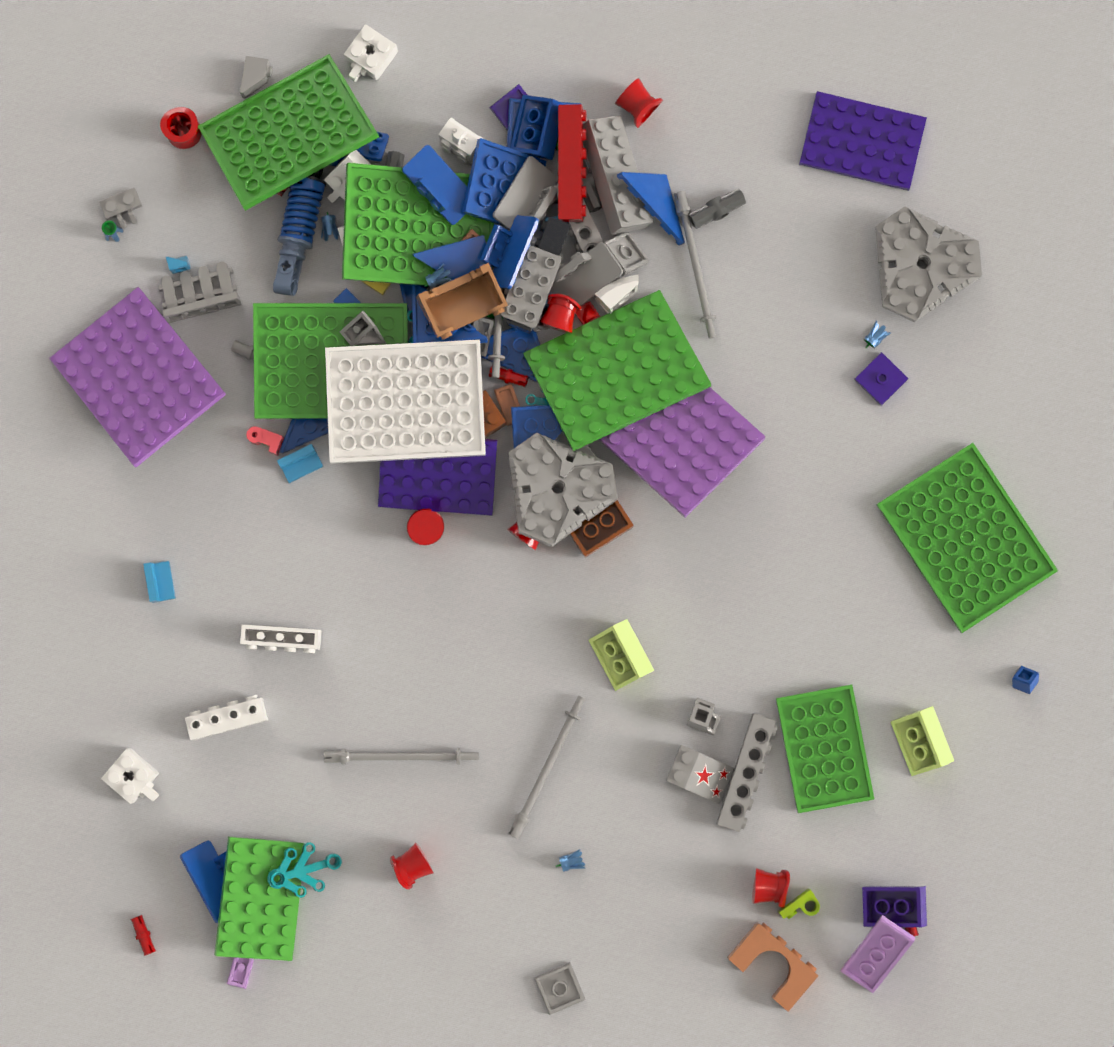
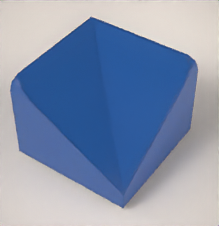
(1025, 680)

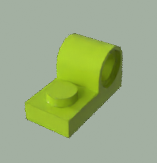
(799, 902)

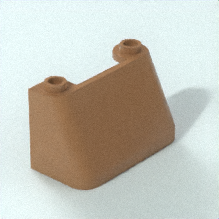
(462, 301)

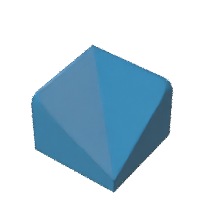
(178, 265)

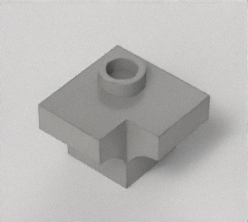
(703, 717)

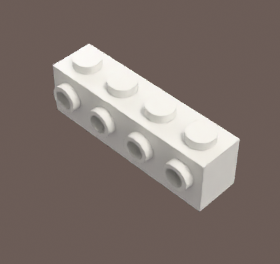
(282, 637)
(227, 718)

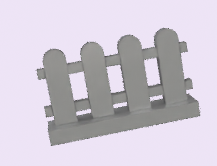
(200, 304)

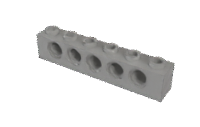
(588, 226)
(731, 798)

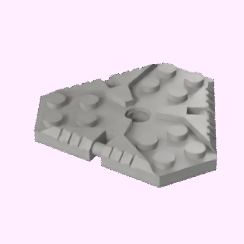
(949, 260)
(540, 467)

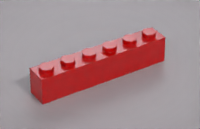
(571, 163)

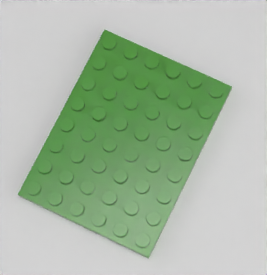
(287, 132)
(390, 222)
(292, 347)
(616, 370)
(967, 537)

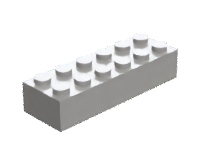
(609, 155)

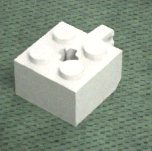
(372, 64)
(458, 140)
(337, 177)
(138, 786)

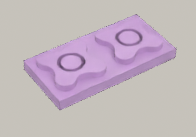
(877, 954)

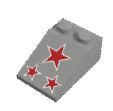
(699, 774)

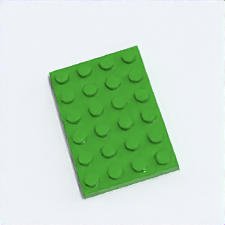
(825, 748)
(254, 916)

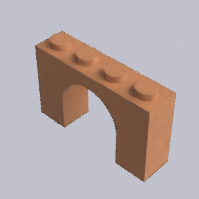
(799, 975)

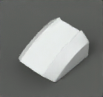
(617, 293)

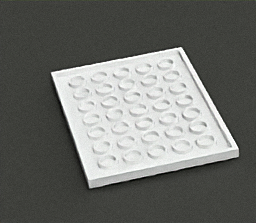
(405, 401)

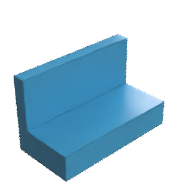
(300, 463)
(159, 581)

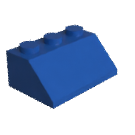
(536, 127)

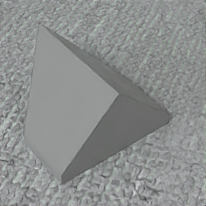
(362, 331)

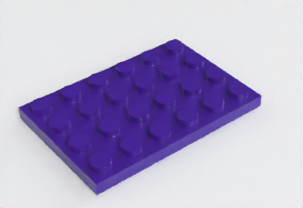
(862, 141)
(441, 483)

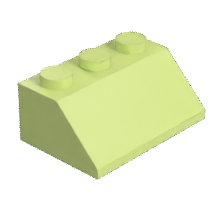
(621, 655)
(922, 741)

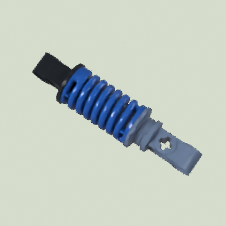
(297, 231)

